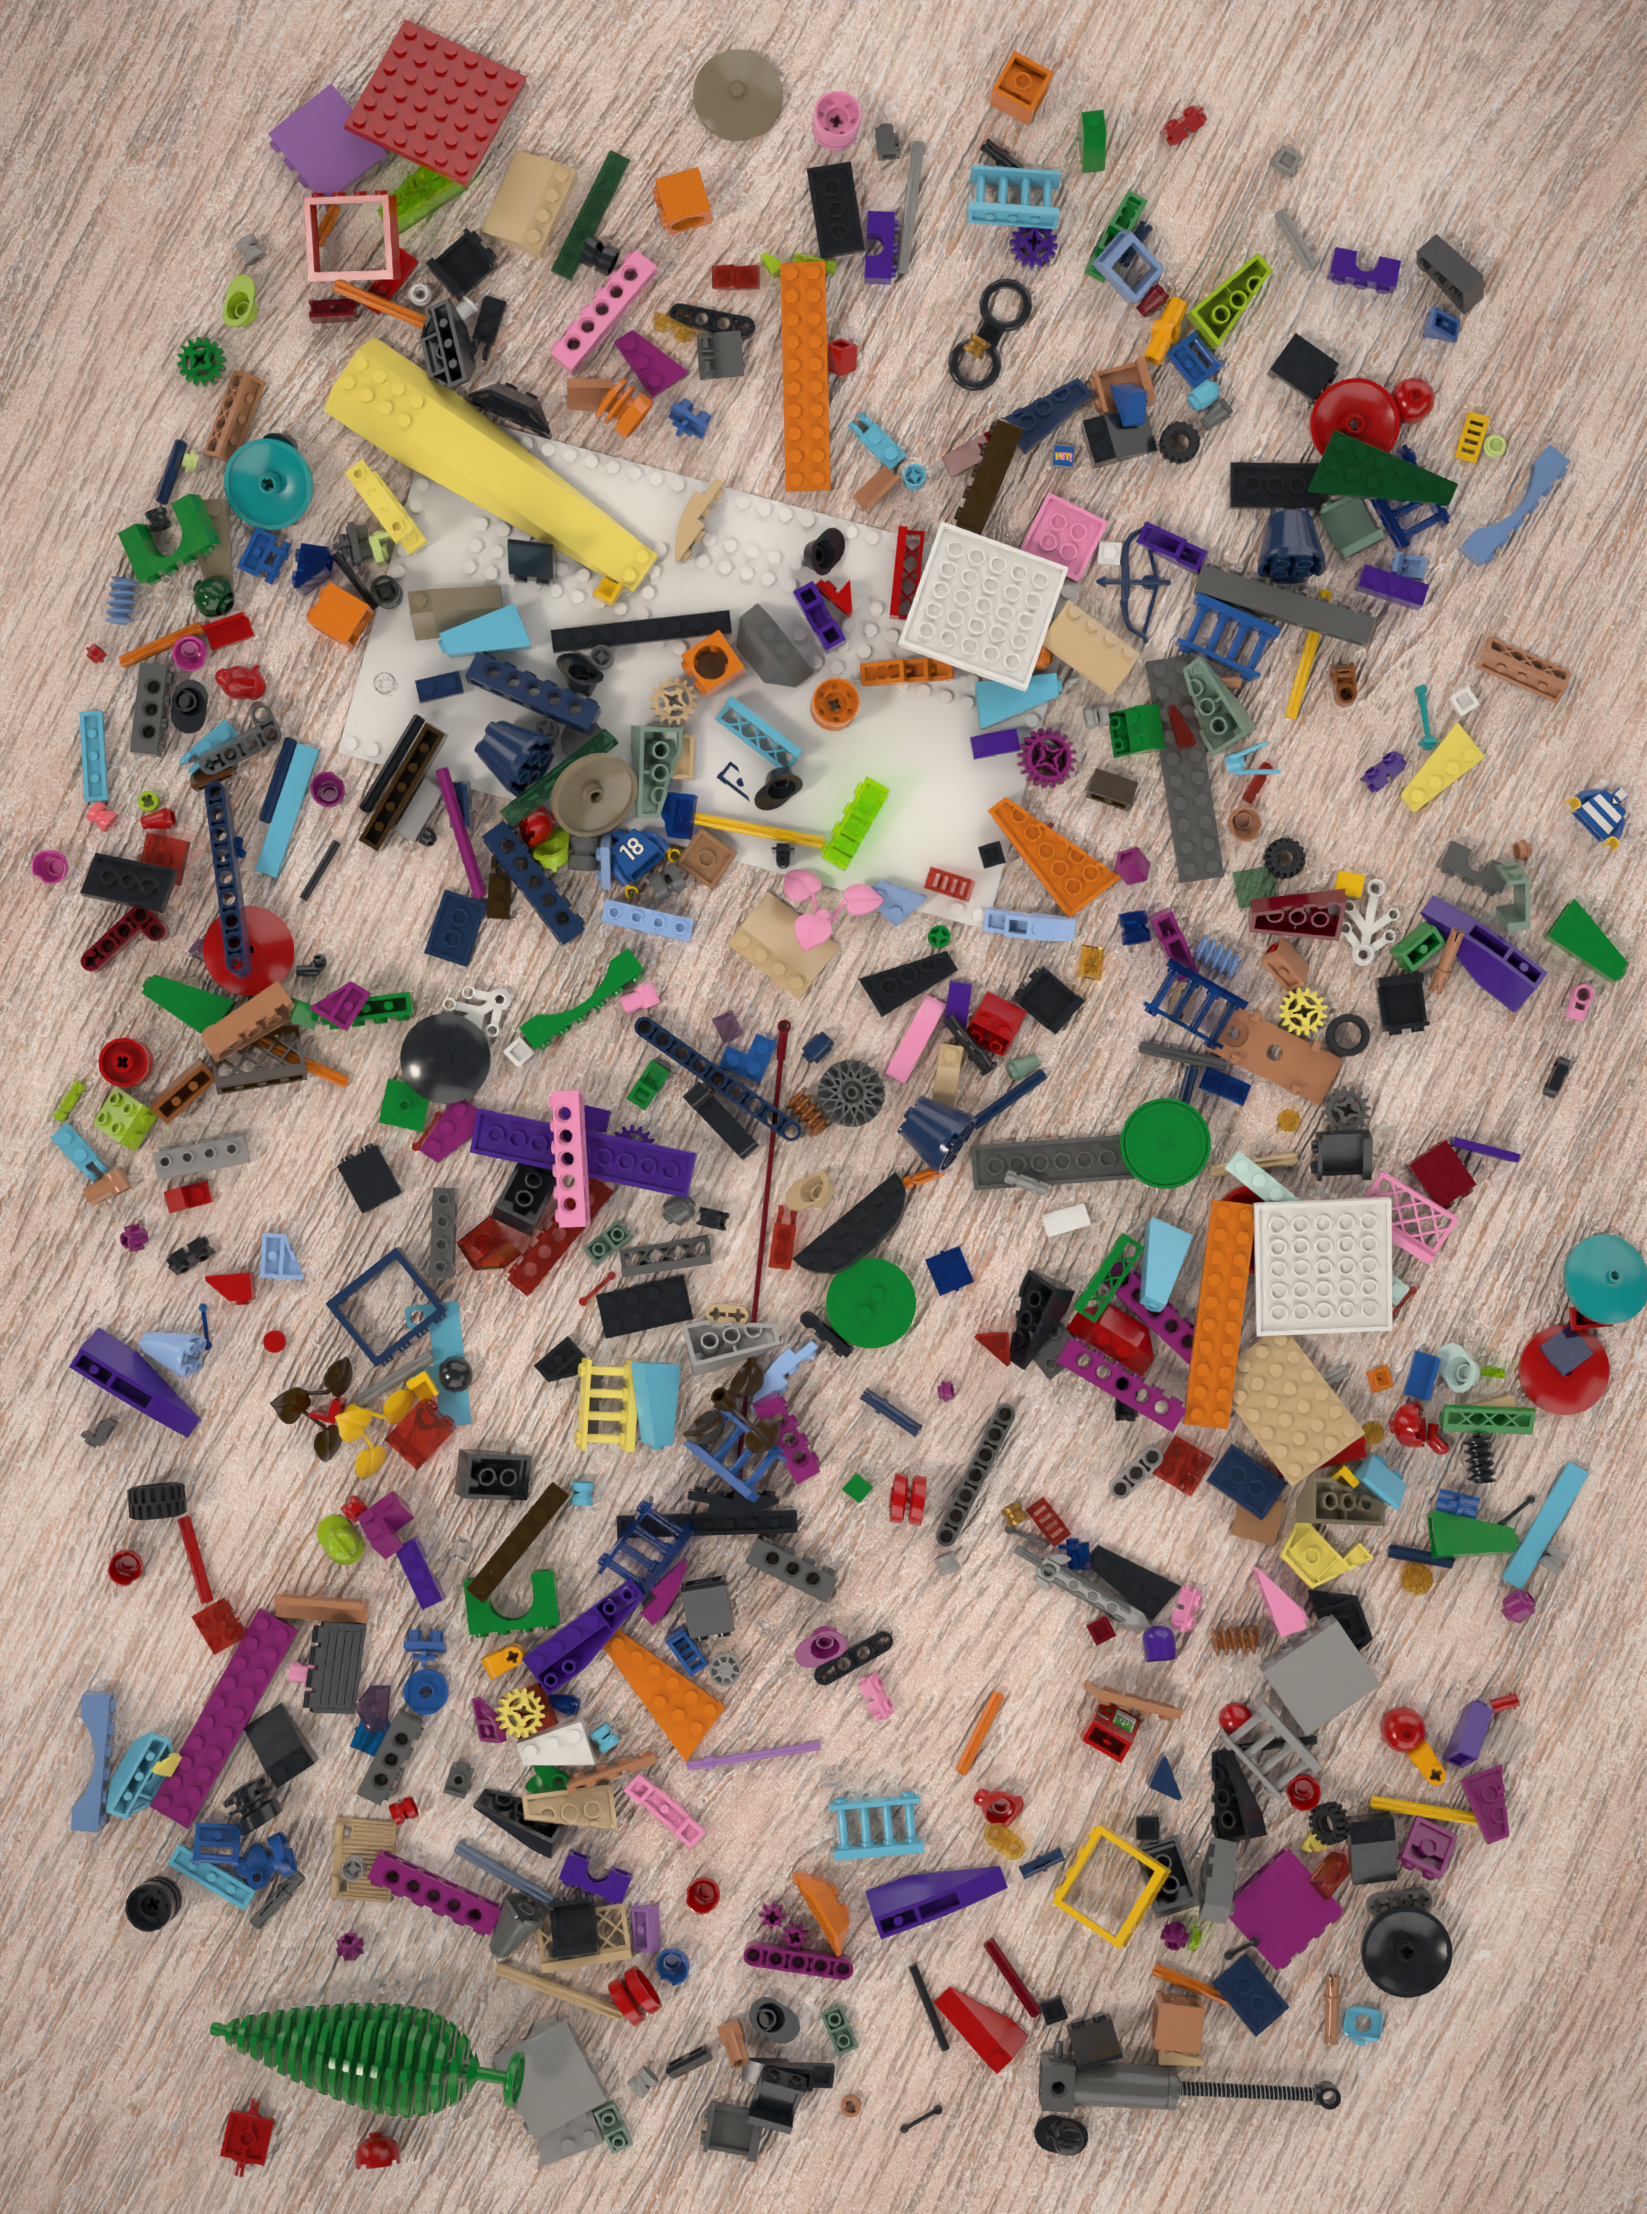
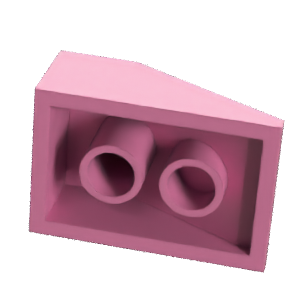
(1283, 1612)

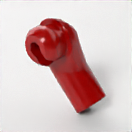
(1435, 1441)

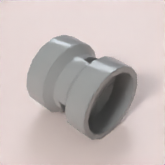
(249, 248)
(1091, 718)
(1553, 1559)
(350, 1870)
(642, 2081)

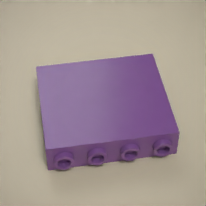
(321, 148)

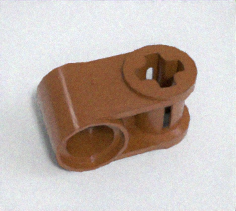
(1343, 679)

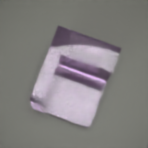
(728, 1026)

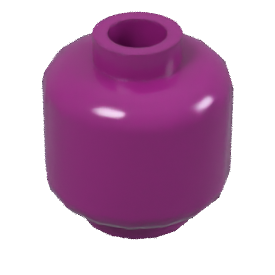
(1518, 1606)

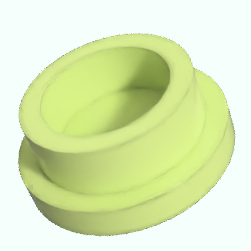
(1494, 446)
(190, 461)

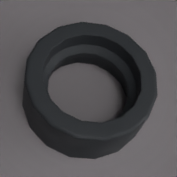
(1358, 1021)

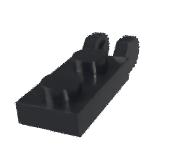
(488, 325)
(825, 1333)

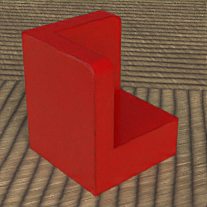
(842, 357)

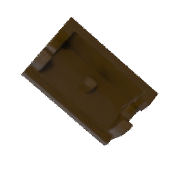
(1112, 789)

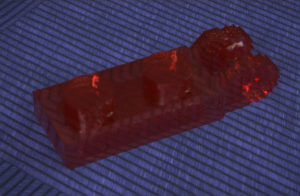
(783, 1241)

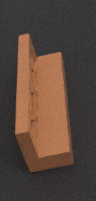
(236, 418)
(1523, 672)
(321, 1608)

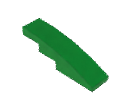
(1124, 219)

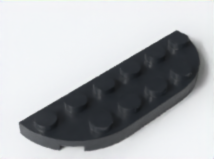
(857, 1230)

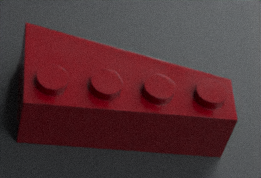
(1299, 915)

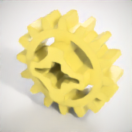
(1300, 1000)
(518, 1721)

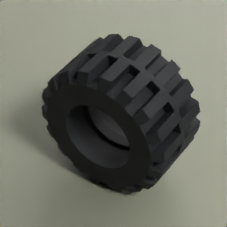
(156, 1501)

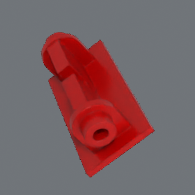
(1176, 128)

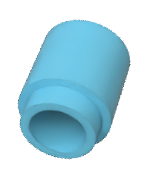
(1203, 395)

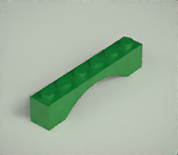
(620, 972)

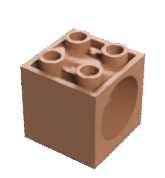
(1177, 2023)

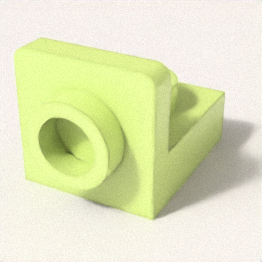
(380, 551)

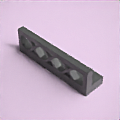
(665, 1265)

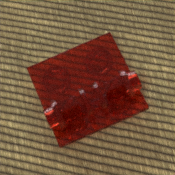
(1183, 1465)
(219, 1625)

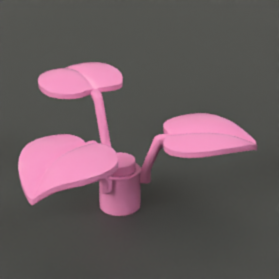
(816, 930)

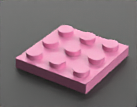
(1064, 535)

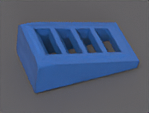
(675, 1635)

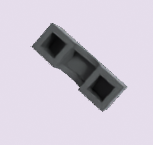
(1455, 862)

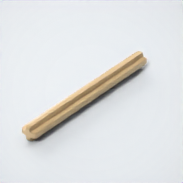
(558, 1990)

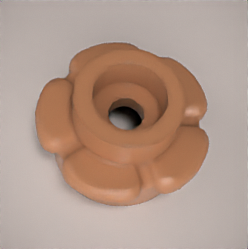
(1522, 850)

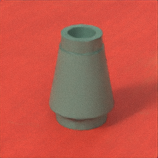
(1022, 1066)

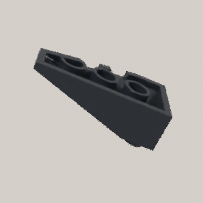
(1040, 1311)
(508, 1814)

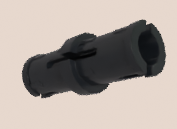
(999, 155)

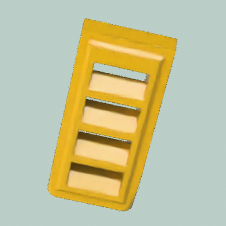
(1477, 418)

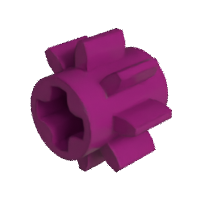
(134, 1237)
(778, 1915)
(792, 1929)
(1175, 1935)
(350, 1946)

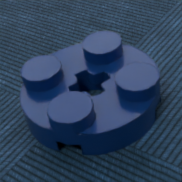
(435, 1700)
(283, 1856)

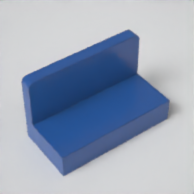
(1421, 1375)

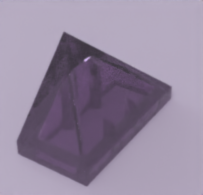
(374, 1707)

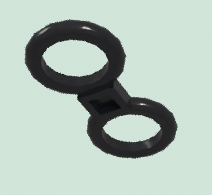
(992, 332)

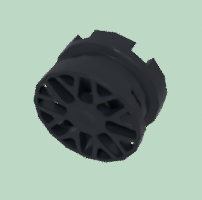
(713, 1218)

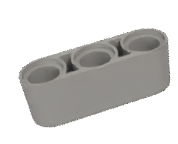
(420, 810)
(1146, 1468)

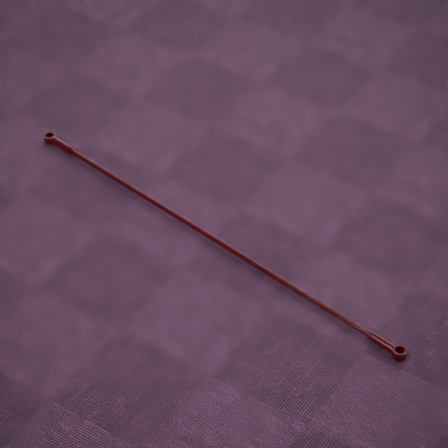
(781, 1055)

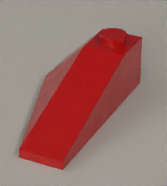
(987, 2031)

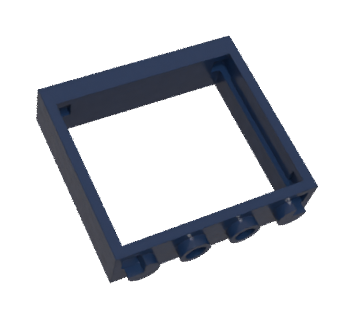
(403, 1343)

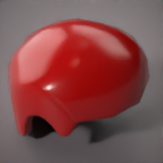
(125, 1567)
(1234, 1716)
(1303, 1792)
(703, 1895)

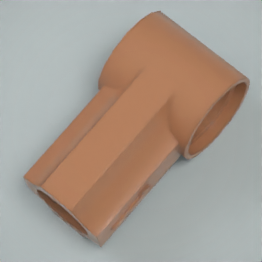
(112, 1184)
(732, 2038)

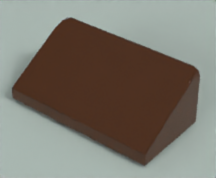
(200, 780)

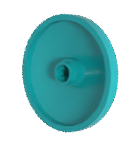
(249, 485)
(1606, 1279)

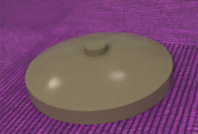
(737, 95)
(594, 794)

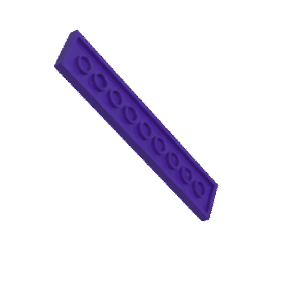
(608, 1156)

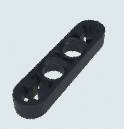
(713, 317)
(855, 1660)

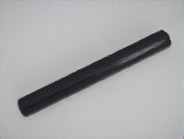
(392, 763)

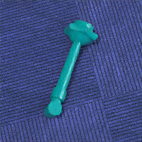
(1428, 742)

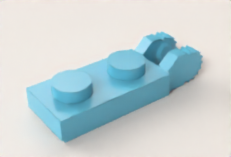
(878, 442)
(218, 735)
(78, 1150)

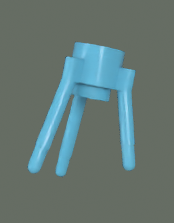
(1236, 761)

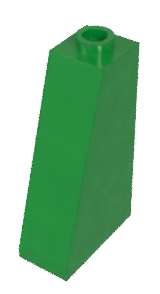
(1584, 941)
(188, 1003)
(1466, 1537)

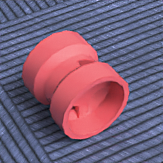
(102, 817)

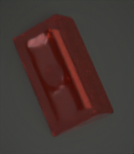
(1330, 1874)

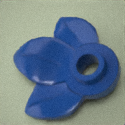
(254, 1863)

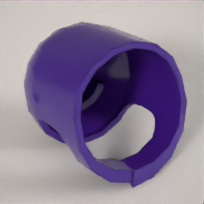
(1159, 1644)

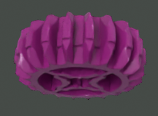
(1051, 764)

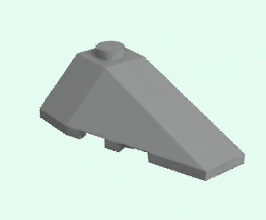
(723, 1344)

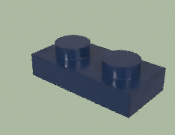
(439, 687)

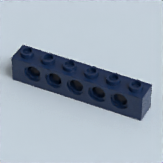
(582, 721)
(505, 832)

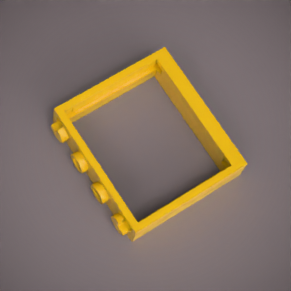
(1142, 1904)

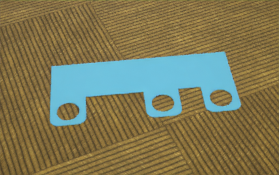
(445, 1342)

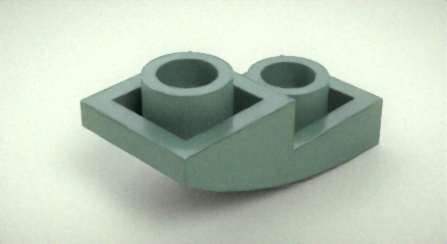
(607, 1242)
(839, 2030)
(613, 2126)

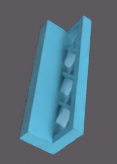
(763, 727)

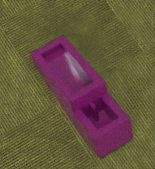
(1172, 939)
(665, 1593)

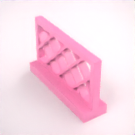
(1400, 1236)

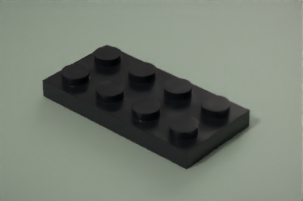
(835, 210)
(1272, 486)
(129, 882)
(644, 1306)

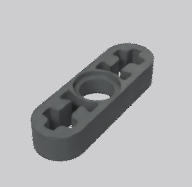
(1392, 1894)

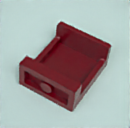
(1442, 1174)

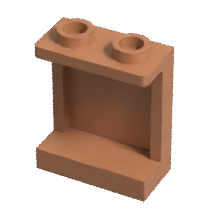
(1134, 373)

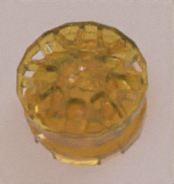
(1415, 1578)

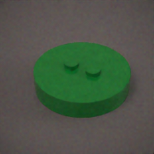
(1164, 1143)
(871, 1303)

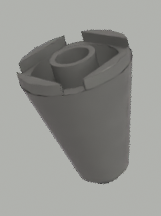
(515, 1924)

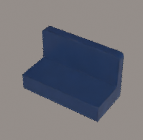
(463, 793)

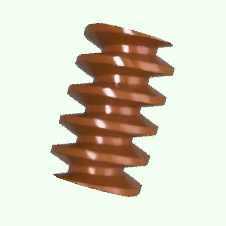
(808, 1113)
(1235, 1640)

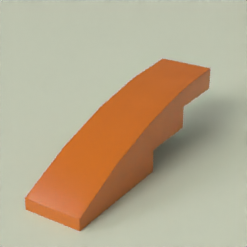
(905, 672)

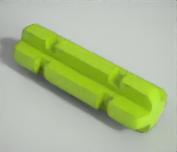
(830, 265)
(69, 1101)

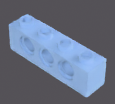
(648, 921)

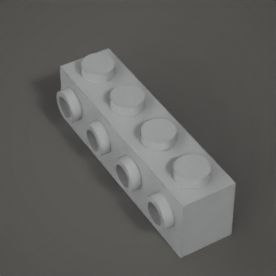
(201, 1157)

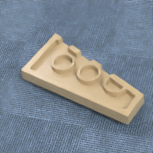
(585, 1808)

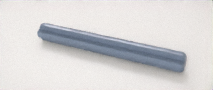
(503, 1873)

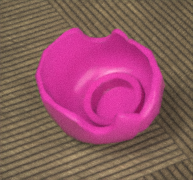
(189, 653)
(50, 866)

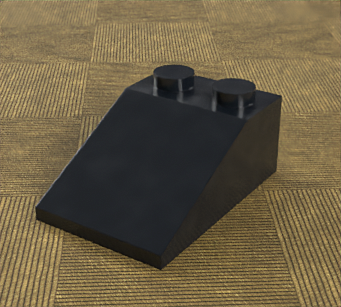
(1112, 443)
(532, 562)
(525, 1198)
(492, 1475)
(280, 1745)
(1372, 1848)
(1179, 1889)
(1094, 2040)

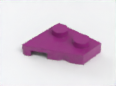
(342, 1005)
(486, 1723)

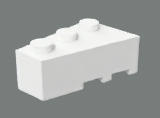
(558, 1746)

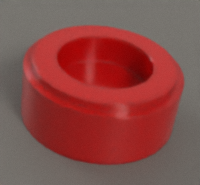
(274, 1341)

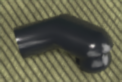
(314, 968)

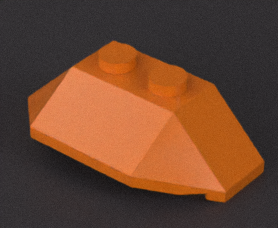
(825, 1906)

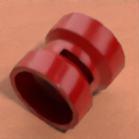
(403, 1810)

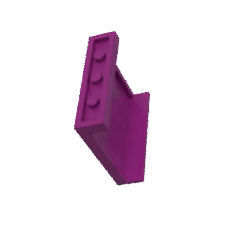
(1282, 1909)

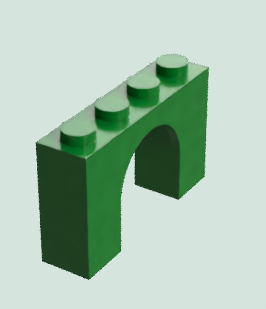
(197, 539)
(543, 1613)

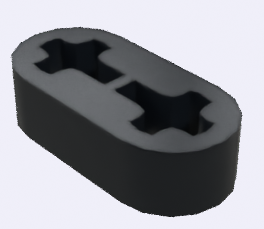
(1556, 1077)

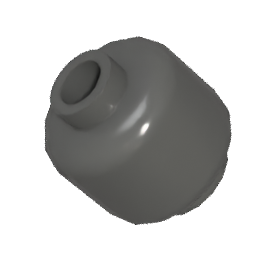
(678, 1209)

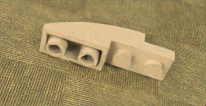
(690, 526)

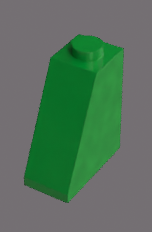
(1092, 141)

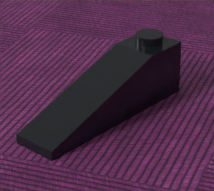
(1235, 1807)

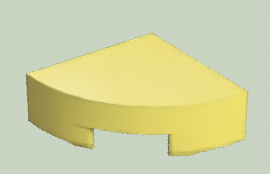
(168, 1765)
(1312, 1845)

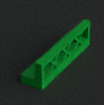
(1104, 1269)
(1496, 1422)

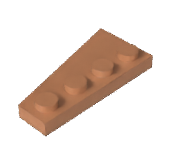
(1130, 1700)
(588, 1779)

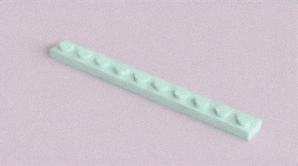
(1272, 1191)

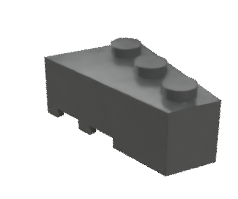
(1217, 1881)

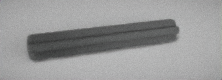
(1182, 1056)

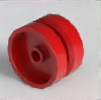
(139, 1064)
(907, 1499)
(634, 1995)

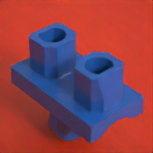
(687, 421)
(1457, 1503)
(415, 1644)

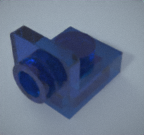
(1079, 1554)

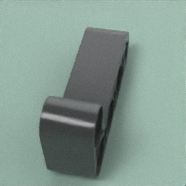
(238, 742)

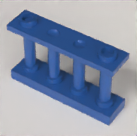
(1245, 623)
(731, 1473)

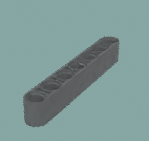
(975, 1485)

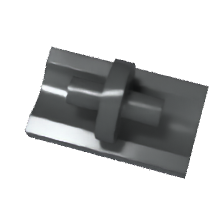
(357, 553)

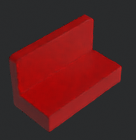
(229, 631)
(337, 1407)

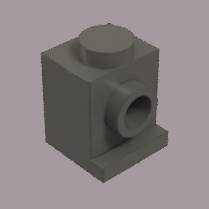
(887, 142)
(466, 1773)

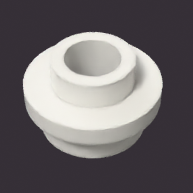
(420, 287)

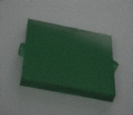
(1253, 885)

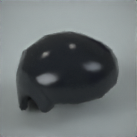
(455, 1374)

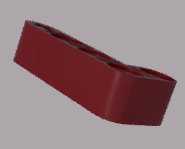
(120, 942)

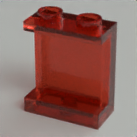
(421, 1432)

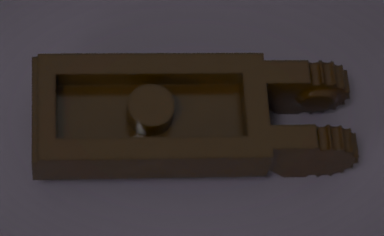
(498, 893)

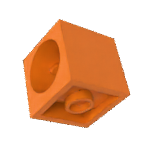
(1021, 88)
(682, 201)
(340, 615)
(718, 645)

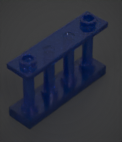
(1390, 518)
(1213, 992)
(668, 1550)

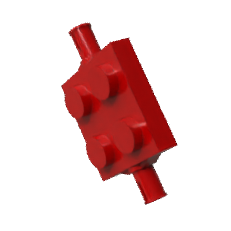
(247, 2137)

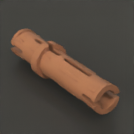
(1446, 961)
(1332, 2002)

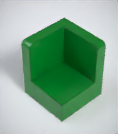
(303, 1015)

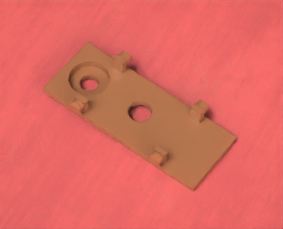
(1301, 1068)

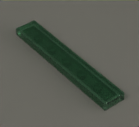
(591, 214)
(542, 789)

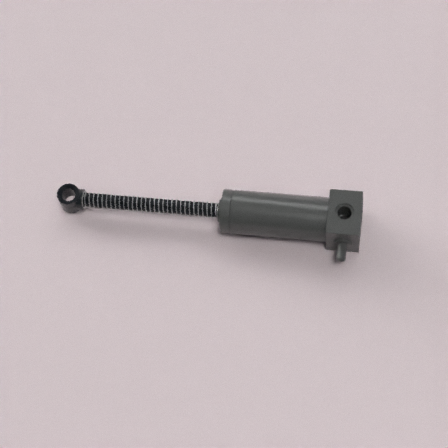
(1149, 2086)

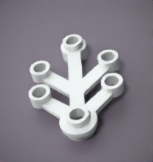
(1368, 926)
(477, 1013)

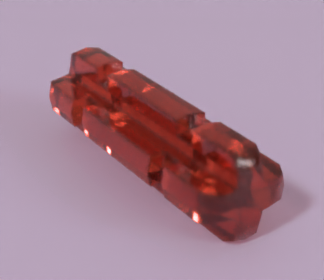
(1256, 784)

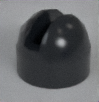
(428, 837)

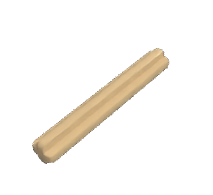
(1264, 1163)

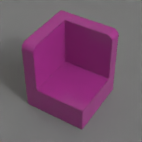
(1132, 866)

